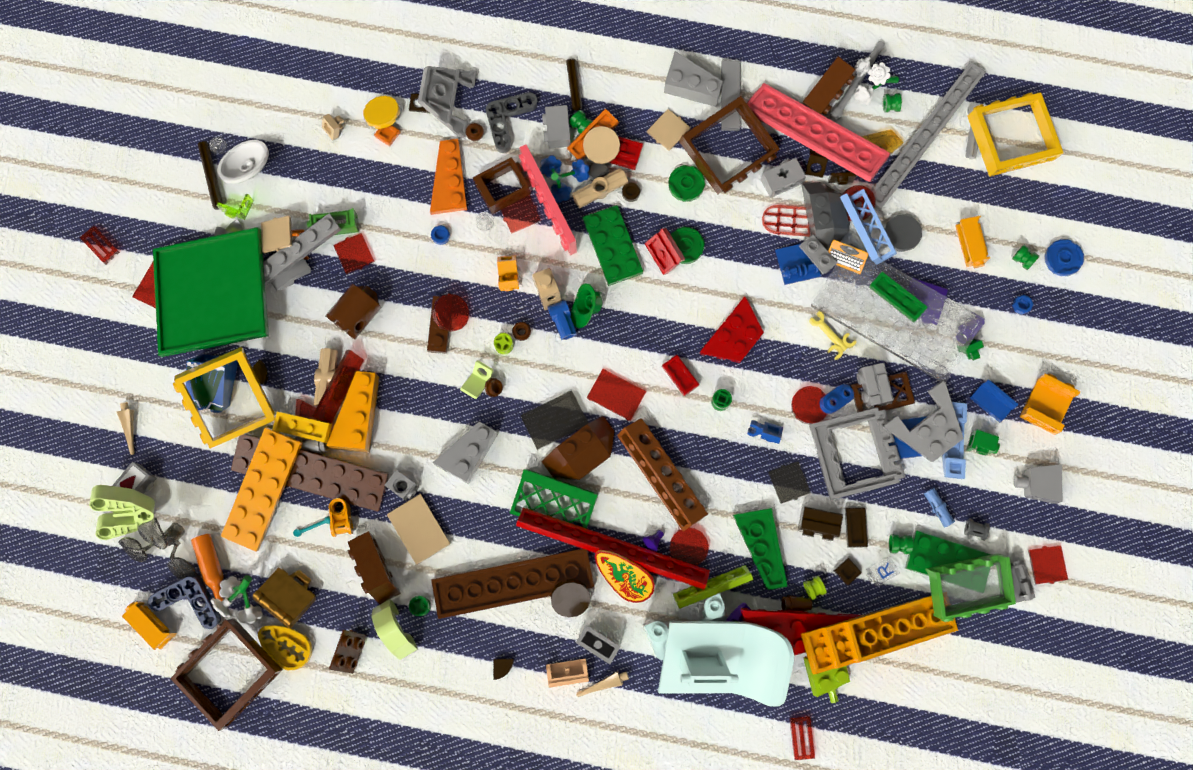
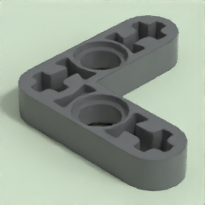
(503, 112)

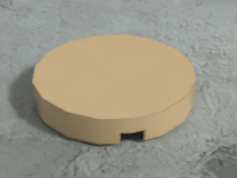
(601, 145)

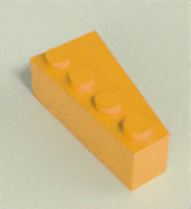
(356, 416)

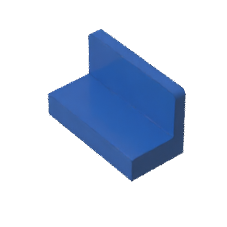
(993, 400)

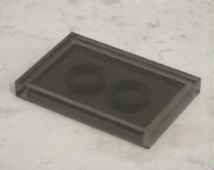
(554, 420)

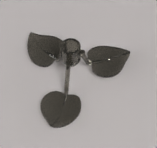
(153, 534)

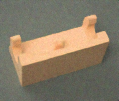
(567, 673)

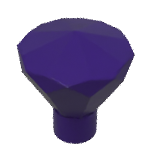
(652, 541)

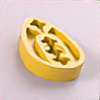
(293, 638)

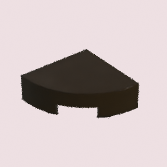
(261, 372)
(501, 667)

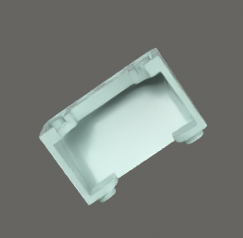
(657, 631)

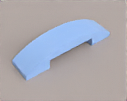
(953, 460)

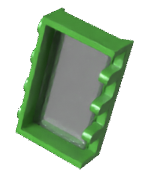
(971, 587)

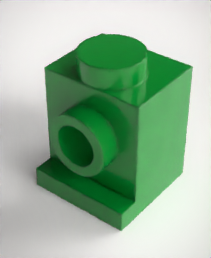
(983, 443)

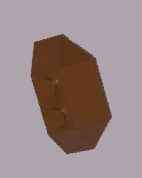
(581, 451)

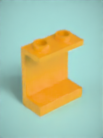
(1049, 403)

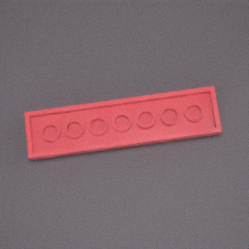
(817, 132)

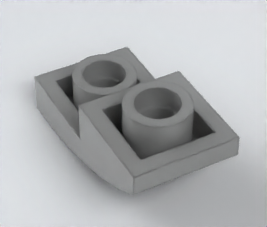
(288, 277)

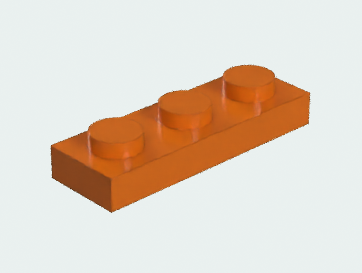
(605, 119)

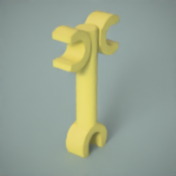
(840, 344)

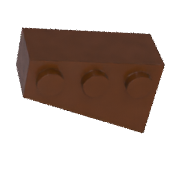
(830, 87)
(372, 568)

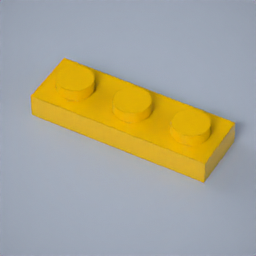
(302, 427)

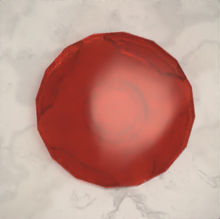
(450, 312)
(806, 405)
(689, 546)

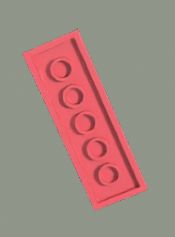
(545, 196)

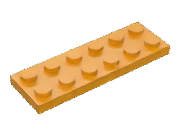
(261, 489)

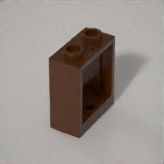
(495, 172)

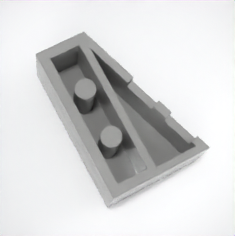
(692, 82)
(467, 453)

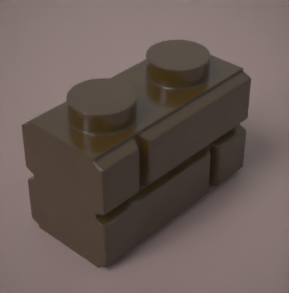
(820, 523)

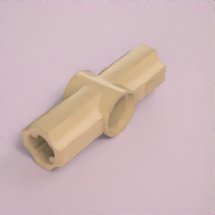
(609, 182)
(325, 372)

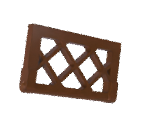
(895, 404)

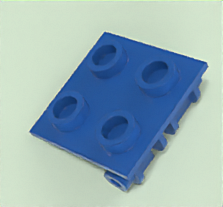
(795, 265)

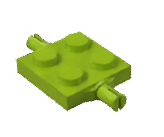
(827, 681)

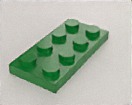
(612, 245)
(934, 551)

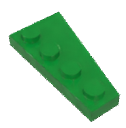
(762, 542)

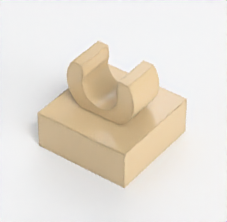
(332, 125)

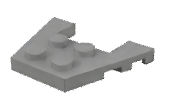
(439, 92)
(936, 432)

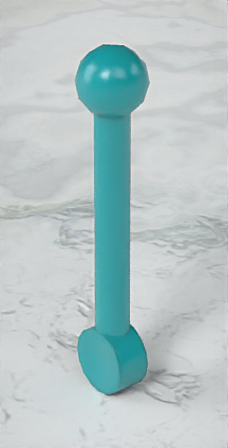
(297, 533)

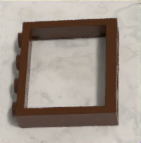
(755, 126)
(197, 697)

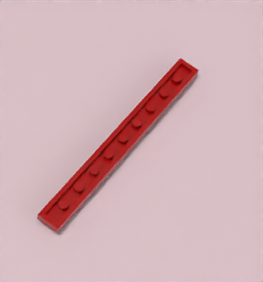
(596, 541)

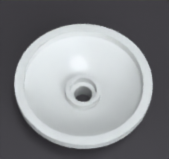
(243, 161)

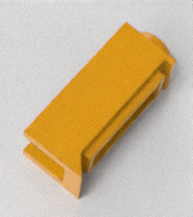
(972, 242)
(147, 625)

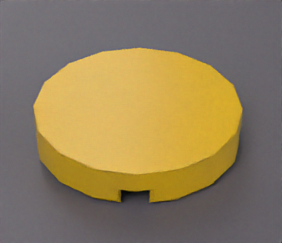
(381, 112)

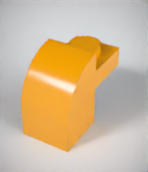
(507, 273)

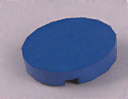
(1064, 257)

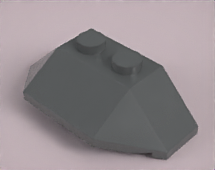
(825, 213)

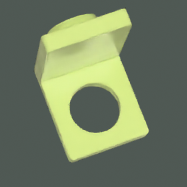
(476, 382)

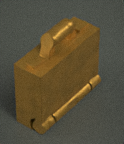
(285, 596)

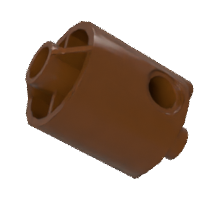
(354, 309)

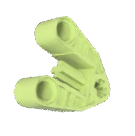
(128, 507)
(390, 632)

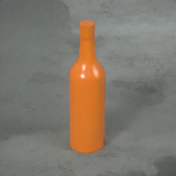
(208, 563)

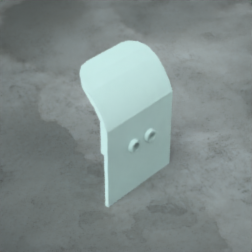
(727, 659)

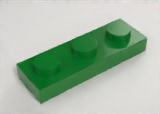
(898, 297)

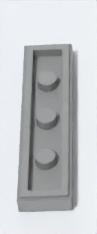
(729, 92)

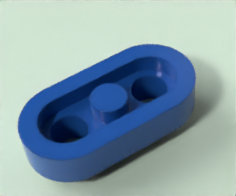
(837, 397)

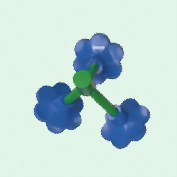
(551, 168)

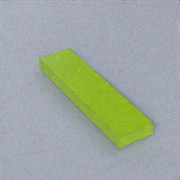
(714, 586)

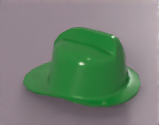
(585, 305)

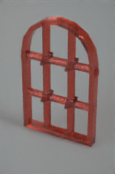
(778, 224)

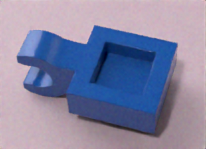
(768, 431)

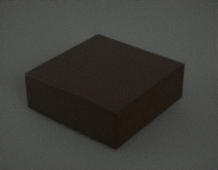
(847, 571)

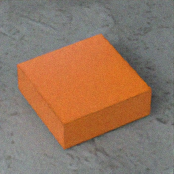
(387, 135)

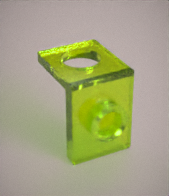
(241, 212)

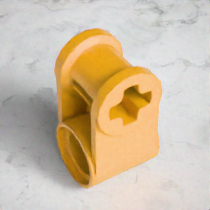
(340, 519)

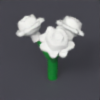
(879, 76)

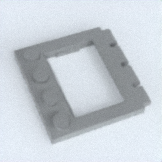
(829, 459)

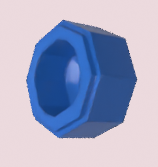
(1022, 304)

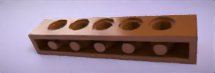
(662, 484)

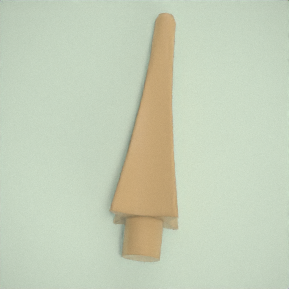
(126, 418)
(612, 681)

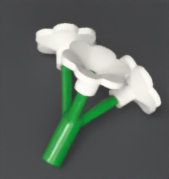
(235, 589)

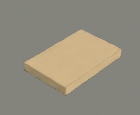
(418, 529)

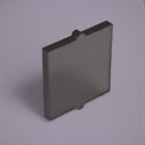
(789, 482)

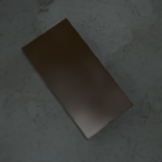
(856, 527)

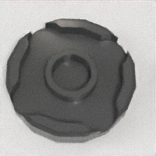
(904, 232)

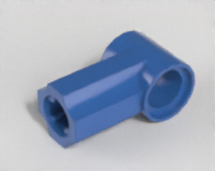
(561, 316)

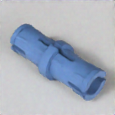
(939, 507)

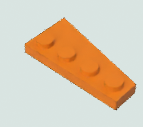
(448, 183)

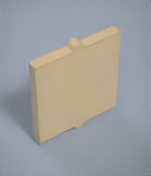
(668, 130)
(276, 234)

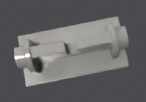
(818, 254)
(1021, 582)

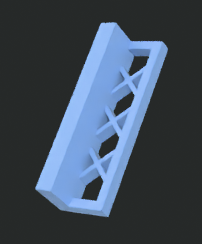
(862, 230)

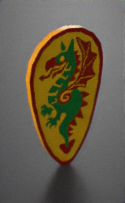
(625, 576)

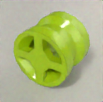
(504, 340)
(814, 587)

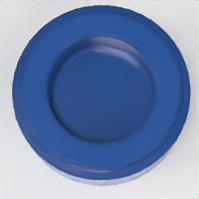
(440, 235)

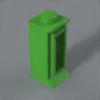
(344, 219)

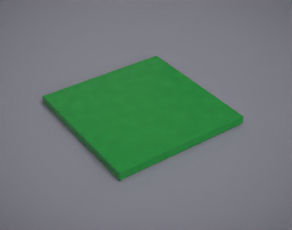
(210, 292)

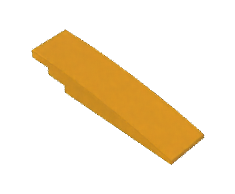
(873, 635)

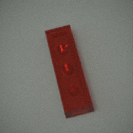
(338, 387)

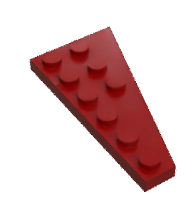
(792, 623)

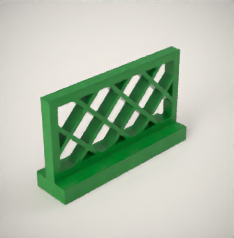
(555, 486)

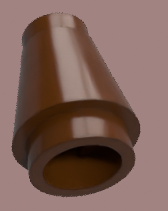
(796, 603)

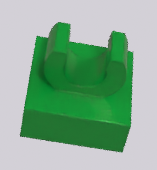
(972, 350)

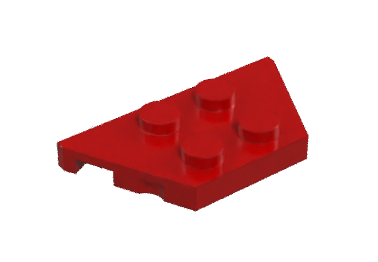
(735, 335)

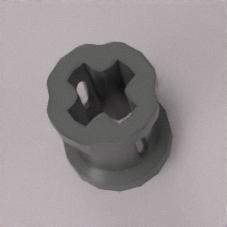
(977, 529)

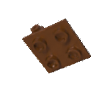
(347, 651)

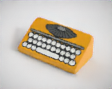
(848, 256)

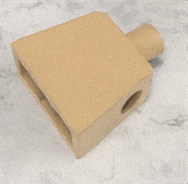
(546, 287)

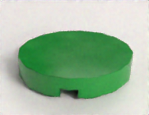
(686, 189)
(689, 243)

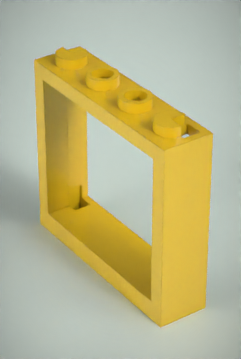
(986, 145)
(197, 420)

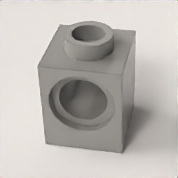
(394, 482)

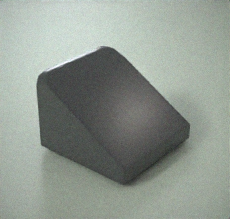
(597, 170)

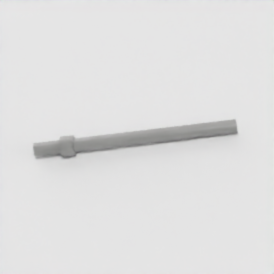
(837, 111)

